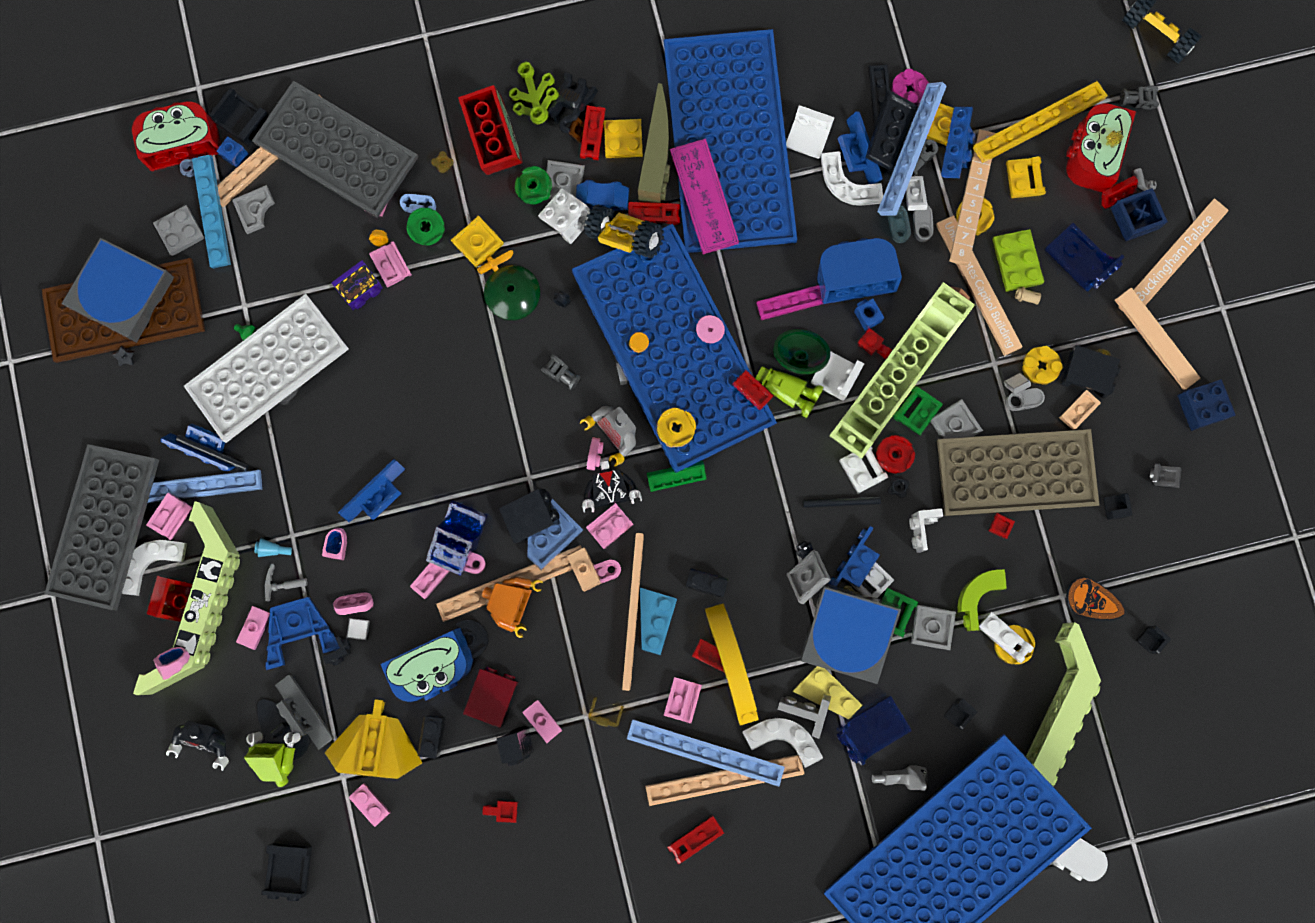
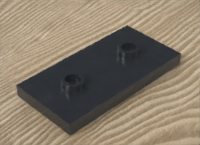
(891, 130)

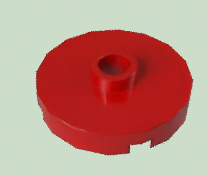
(901, 447)

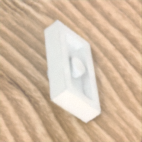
(916, 194)

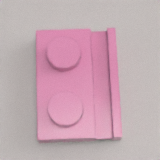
(390, 264)
(169, 516)
(609, 526)
(682, 700)

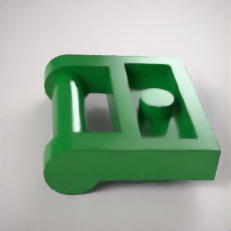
(922, 414)
(897, 598)

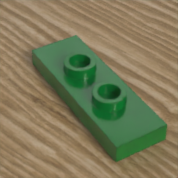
(668, 478)

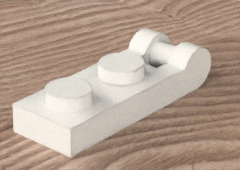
(1005, 637)

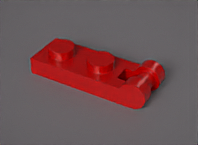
(592, 132)
(655, 212)
(696, 839)

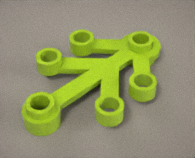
(527, 71)

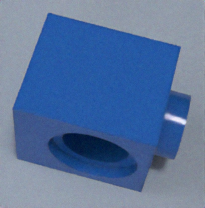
(232, 152)
(868, 322)

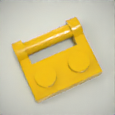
(1019, 177)

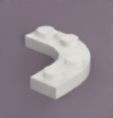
(843, 188)
(147, 554)
(788, 731)

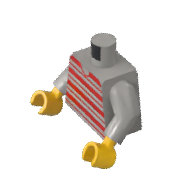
(617, 428)

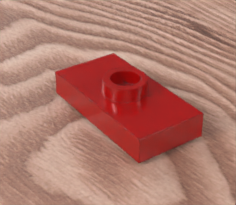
(1119, 191)
(752, 390)
(708, 654)

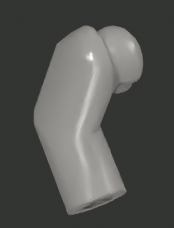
(1143, 184)

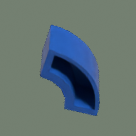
(608, 195)

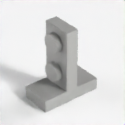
(807, 711)

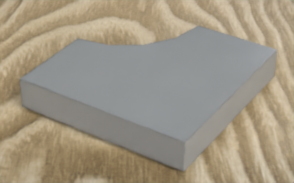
(252, 208)

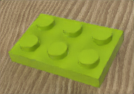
(1018, 260)

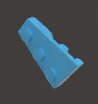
(655, 619)

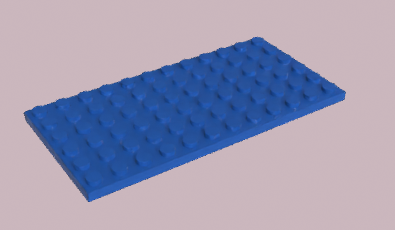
(731, 96)
(677, 369)
(963, 846)

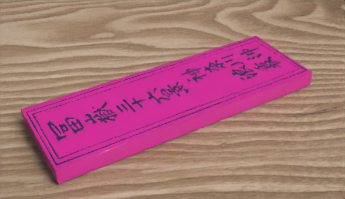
(704, 196)

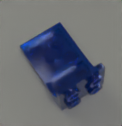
(1082, 258)
(873, 730)

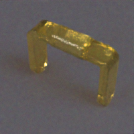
(603, 721)

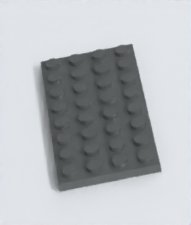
(335, 149)
(102, 527)

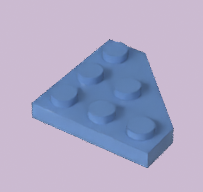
(551, 541)

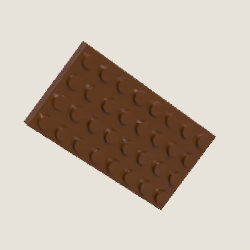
(78, 336)

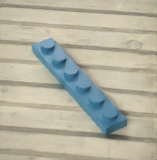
(211, 211)

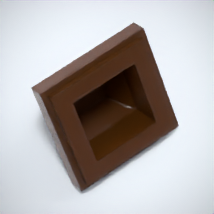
(577, 129)

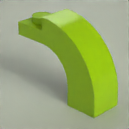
(973, 592)

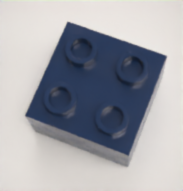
(1139, 214)
(1206, 405)

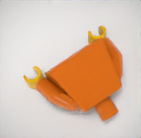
(509, 601)

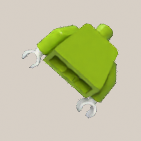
(271, 761)

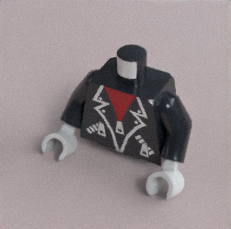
(609, 488)
(202, 738)

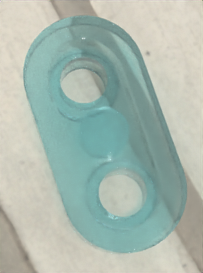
(900, 225)

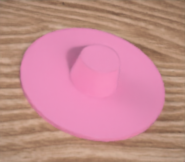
(710, 329)

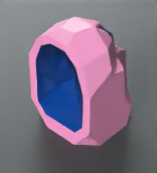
(335, 544)
(171, 661)

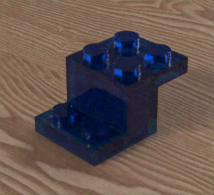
(456, 537)

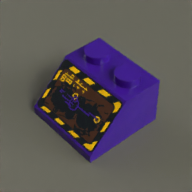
(357, 285)

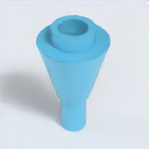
(267, 548)

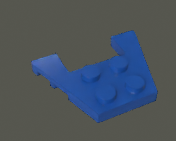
(294, 622)

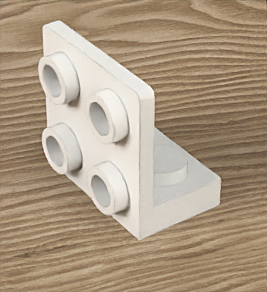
(809, 132)
(565, 215)
(837, 376)
(917, 524)

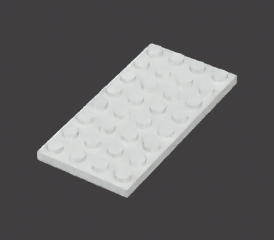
(265, 368)

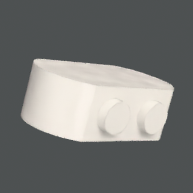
(1083, 861)

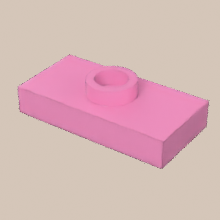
(253, 628)
(542, 721)

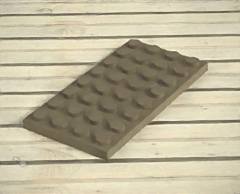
(1017, 472)

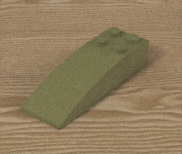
(655, 165)

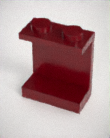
(490, 696)

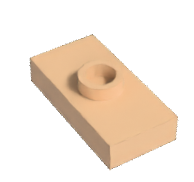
(1079, 410)
(584, 569)

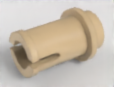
(1027, 295)

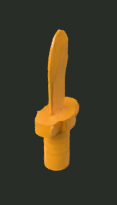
(492, 263)

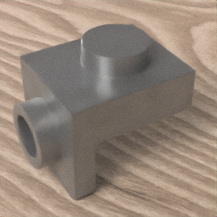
(1166, 476)

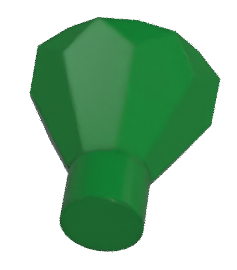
(245, 331)

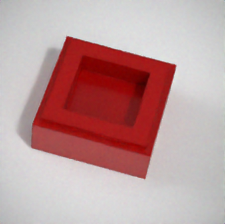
(1001, 526)

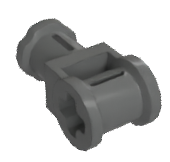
(1143, 97)
(924, 156)
(558, 370)

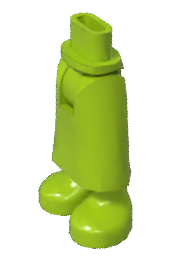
(789, 388)

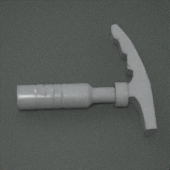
(286, 585)

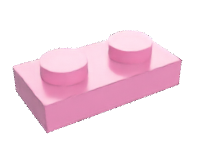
(428, 580)
(369, 804)

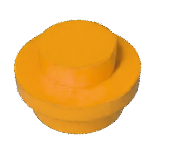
(378, 238)

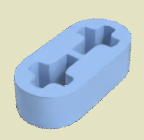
(417, 200)

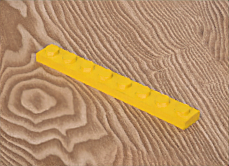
(1039, 122)

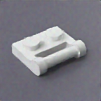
(858, 472)
(877, 579)

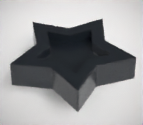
(124, 356)

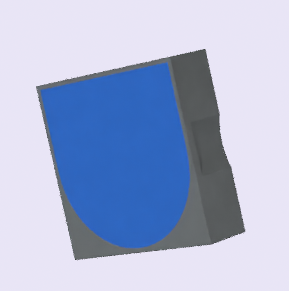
(118, 290)
(850, 633)

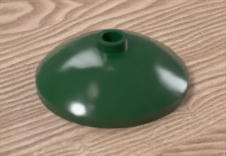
(513, 304)
(801, 351)

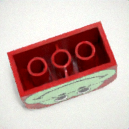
(490, 130)
(174, 134)
(1090, 159)

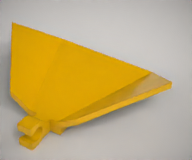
(374, 747)

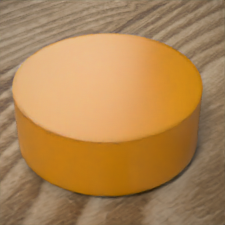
(638, 342)

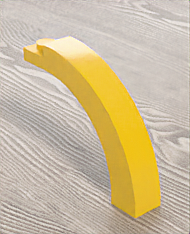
(732, 664)

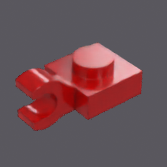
(873, 342)
(505, 811)

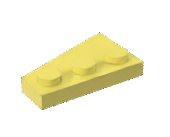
(821, 682)

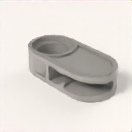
(923, 219)
(1028, 399)

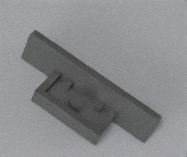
(301, 713)

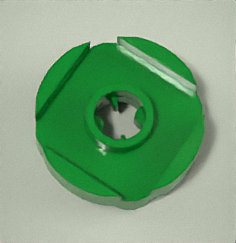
(540, 192)
(415, 224)

